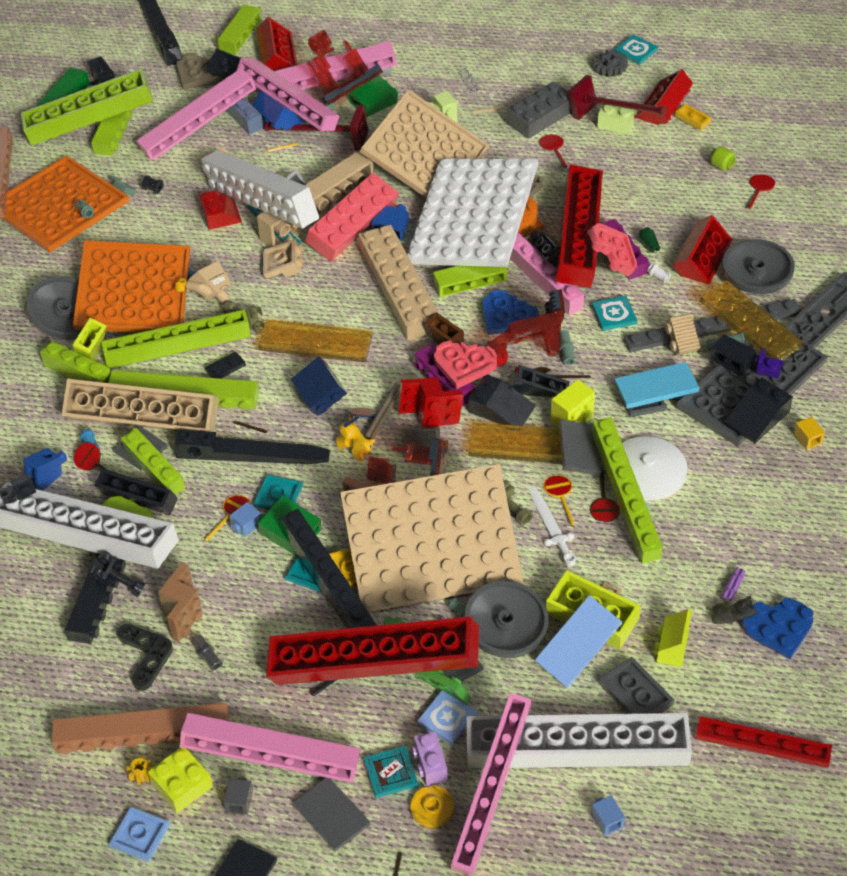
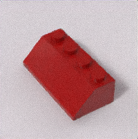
(276, 45)
(669, 93)
(703, 250)

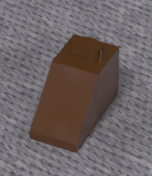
(443, 330)

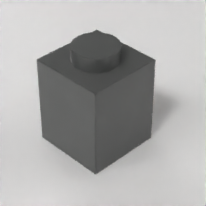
(238, 796)

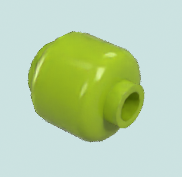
(723, 158)

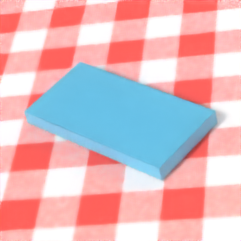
(656, 385)

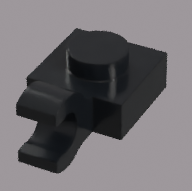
(20, 488)

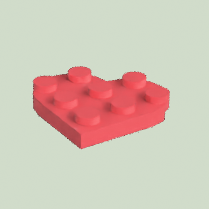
(615, 246)
(464, 363)

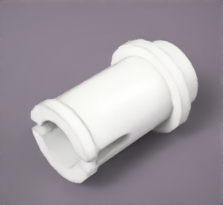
(658, 272)

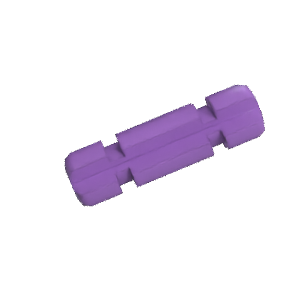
(733, 584)

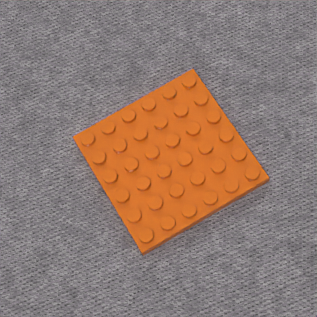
(47, 201)
(131, 285)

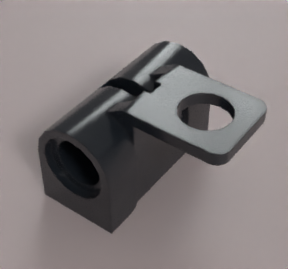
(100, 71)

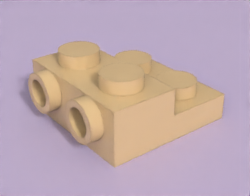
(283, 259)

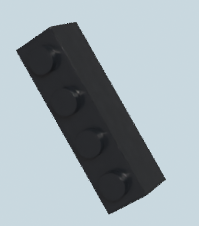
(141, 492)

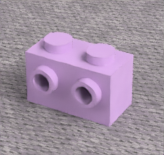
(430, 757)

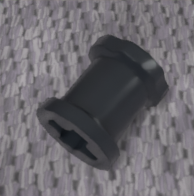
(154, 187)

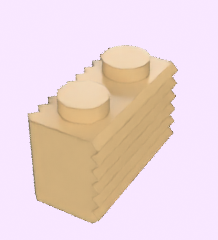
(682, 334)

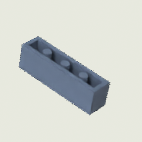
(246, 116)

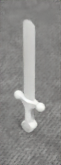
(553, 528)

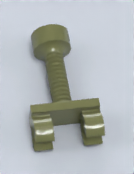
(251, 313)
(522, 514)

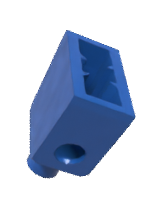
(396, 217)
(44, 467)

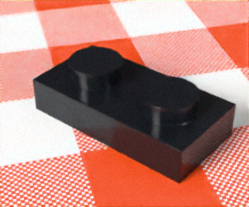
(225, 366)

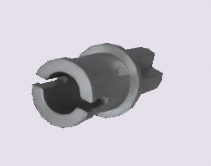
(206, 652)

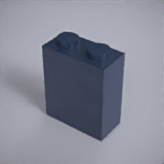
(318, 386)

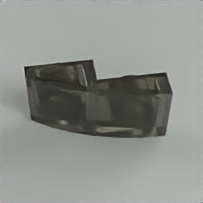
(727, 612)

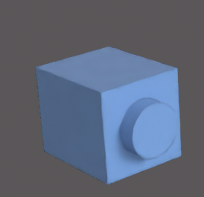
(245, 519)
(607, 815)

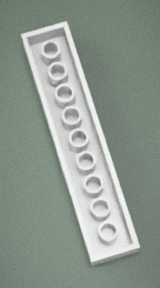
(260, 188)
(90, 527)
(588, 740)

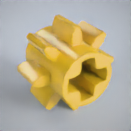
(139, 770)

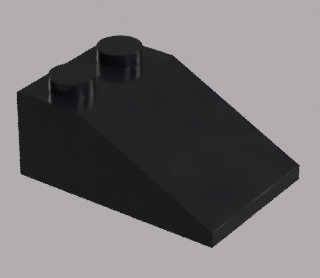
(499, 402)
(759, 410)

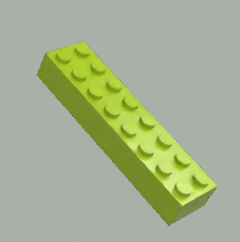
(86, 107)

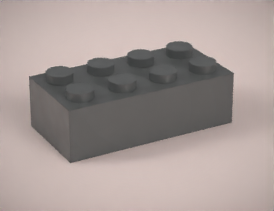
(539, 110)

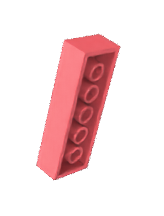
(350, 217)

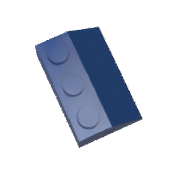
(275, 112)

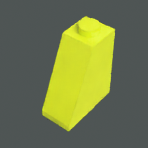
(90, 338)

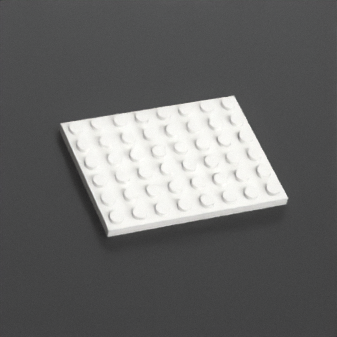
(473, 212)

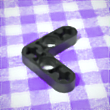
(152, 650)

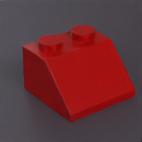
(219, 210)

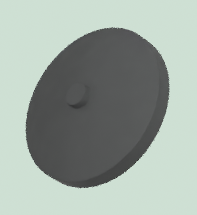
(758, 266)
(53, 306)
(509, 618)

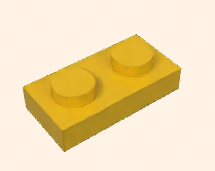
(693, 116)

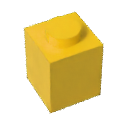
(809, 432)

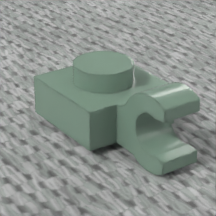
(124, 187)

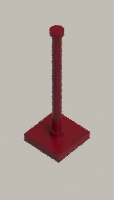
(583, 99)
(357, 127)

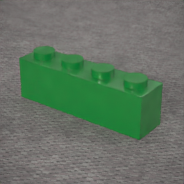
(71, 82)

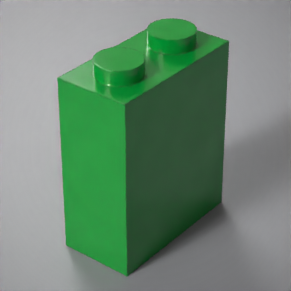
(374, 96)
(270, 523)

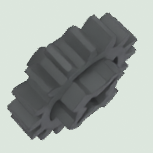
(611, 63)

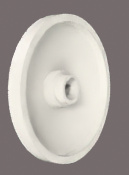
(656, 465)

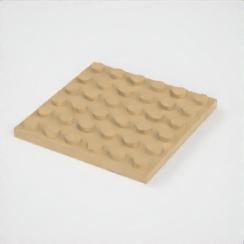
(416, 139)

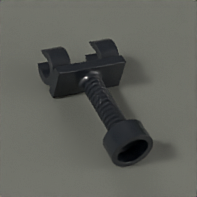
(98, 575)

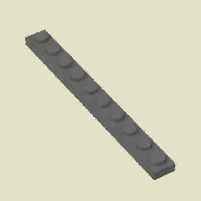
(706, 327)

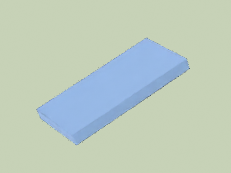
(578, 641)

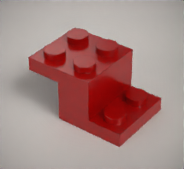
(429, 402)

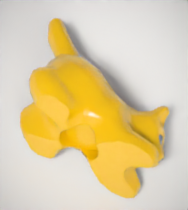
(352, 438)

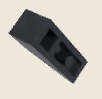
(536, 383)

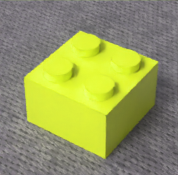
(573, 404)
(180, 779)

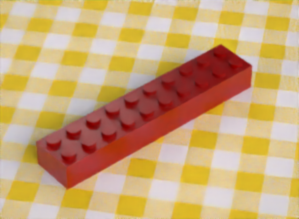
(580, 212)
(373, 651)

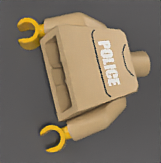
(209, 282)

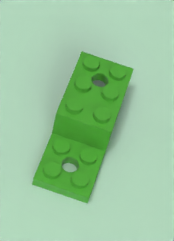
(436, 678)

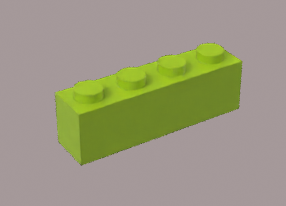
(239, 29)
(110, 133)
(467, 278)
(73, 364)
(152, 461)

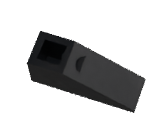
(543, 243)

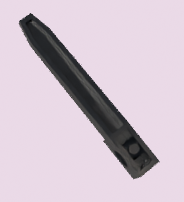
(164, 37)
(206, 446)

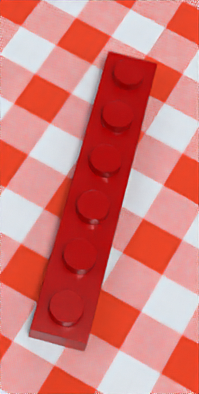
(764, 742)

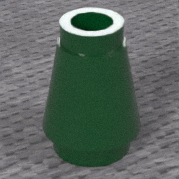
(649, 239)

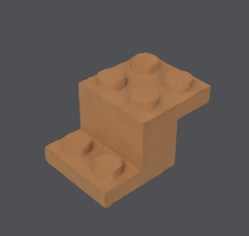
(180, 602)

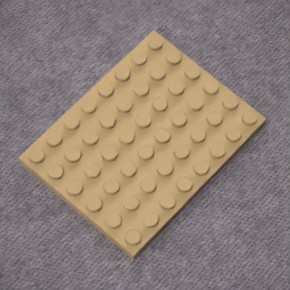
(430, 537)

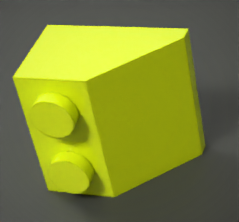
(673, 638)

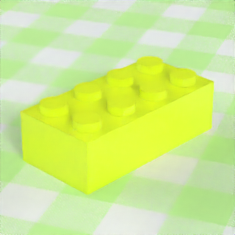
(574, 590)

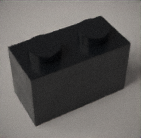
(733, 355)

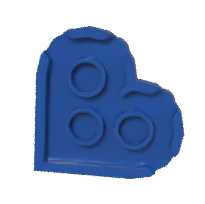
(502, 309)
(781, 626)

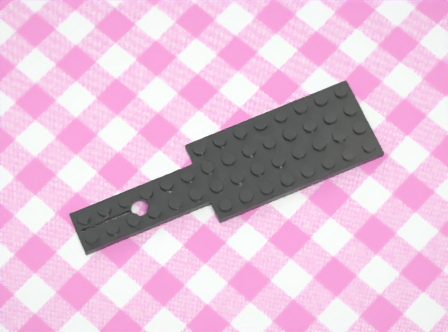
(724, 388)

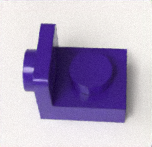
(768, 366)

